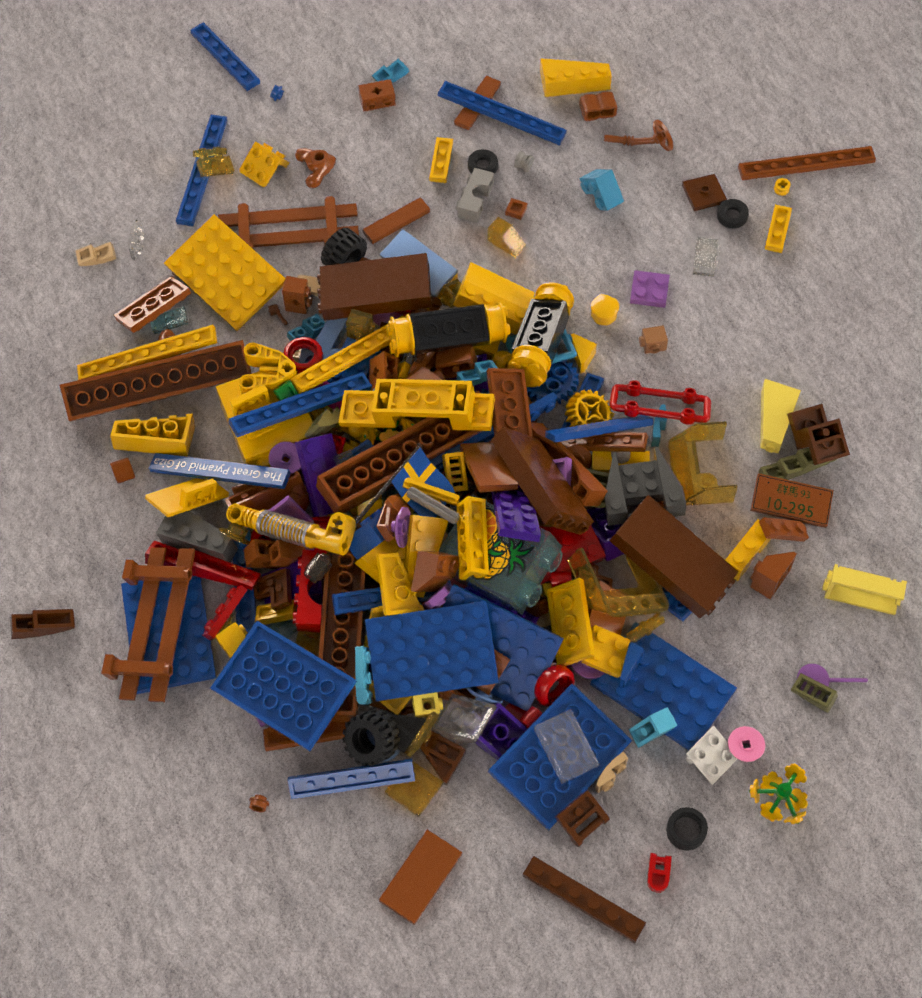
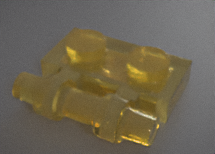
(213, 165)

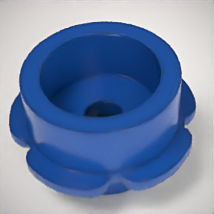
(277, 93)

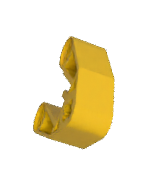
(274, 368)

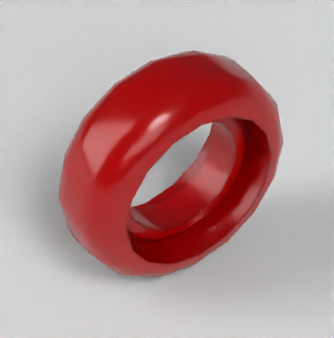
(307, 343)
(548, 678)

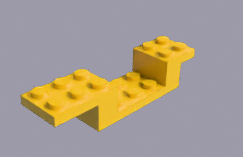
(417, 399)

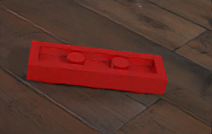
(224, 611)

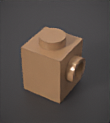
(653, 339)

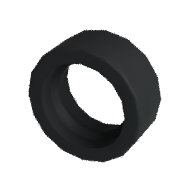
(690, 813)

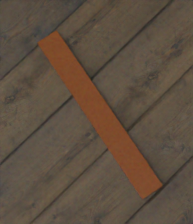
(806, 163)

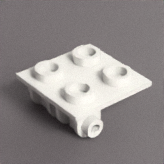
(711, 755)

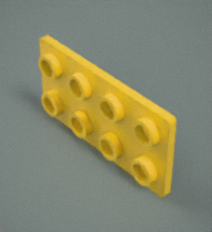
(186, 496)

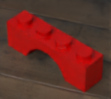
(308, 612)

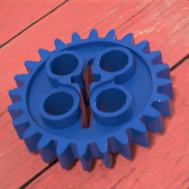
(561, 380)

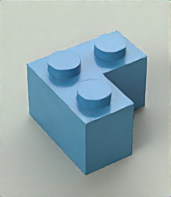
(603, 187)

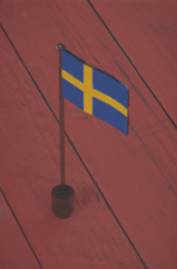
(415, 467)

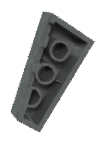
(193, 532)

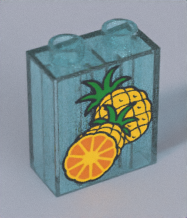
(513, 564)

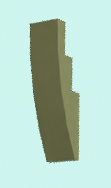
(324, 423)
(792, 466)

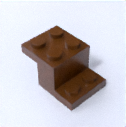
(822, 437)

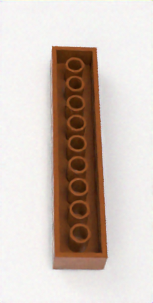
(154, 381)
(369, 471)
(342, 632)

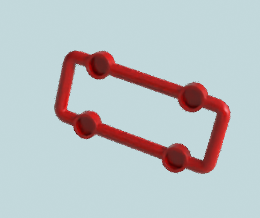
(688, 396)

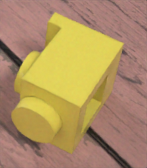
(418, 704)

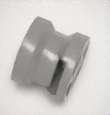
(524, 161)

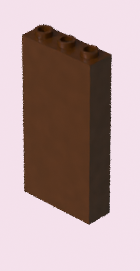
(374, 286)
(542, 481)
(674, 557)

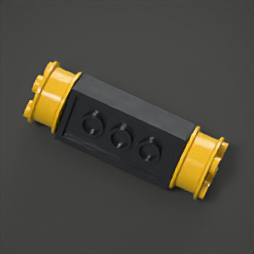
(448, 329)
(541, 332)

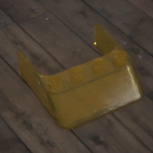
(642, 600)

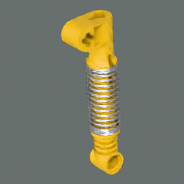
(291, 529)

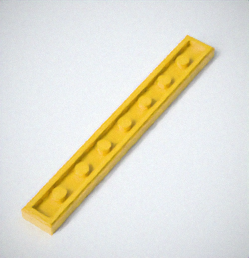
(150, 352)
(341, 360)

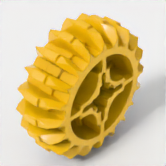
(579, 407)

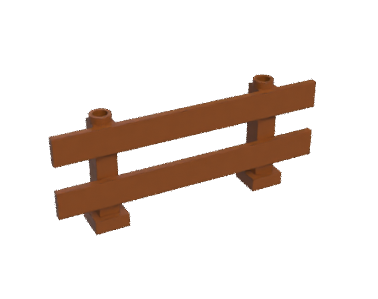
(330, 212)
(135, 664)

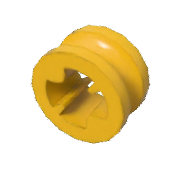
(782, 182)

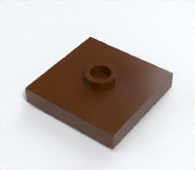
(704, 192)

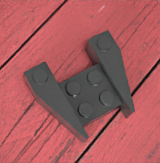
(633, 482)

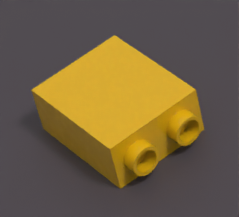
(258, 449)

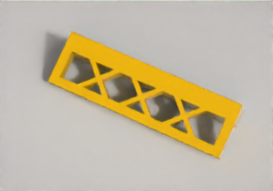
(473, 537)

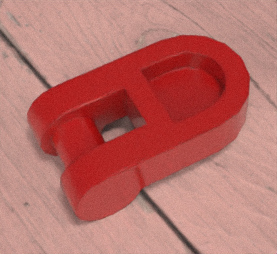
(658, 879)

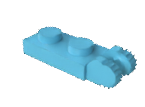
(362, 675)

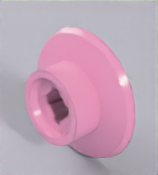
(746, 735)

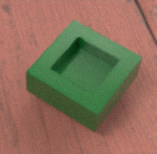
(285, 390)

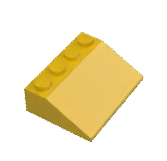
(488, 288)

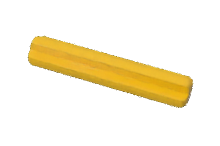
(434, 492)

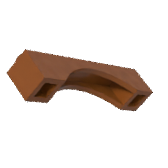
(583, 483)

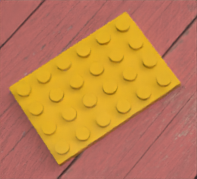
(225, 272)

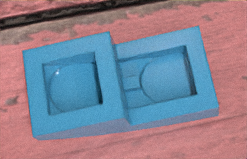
(394, 71)
(478, 374)
(659, 424)

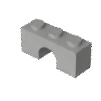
(478, 183)

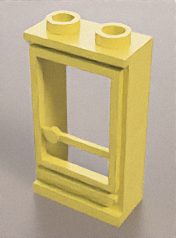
(864, 589)

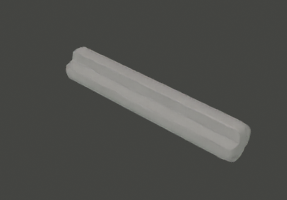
(433, 505)

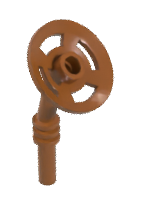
(660, 135)

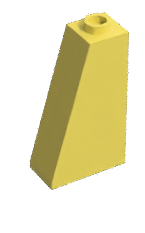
(776, 403)

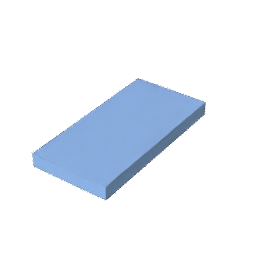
(440, 270)

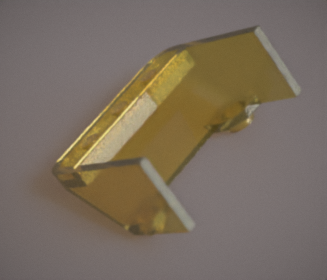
(697, 486)

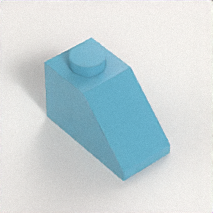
(653, 727)

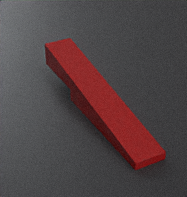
(211, 567)

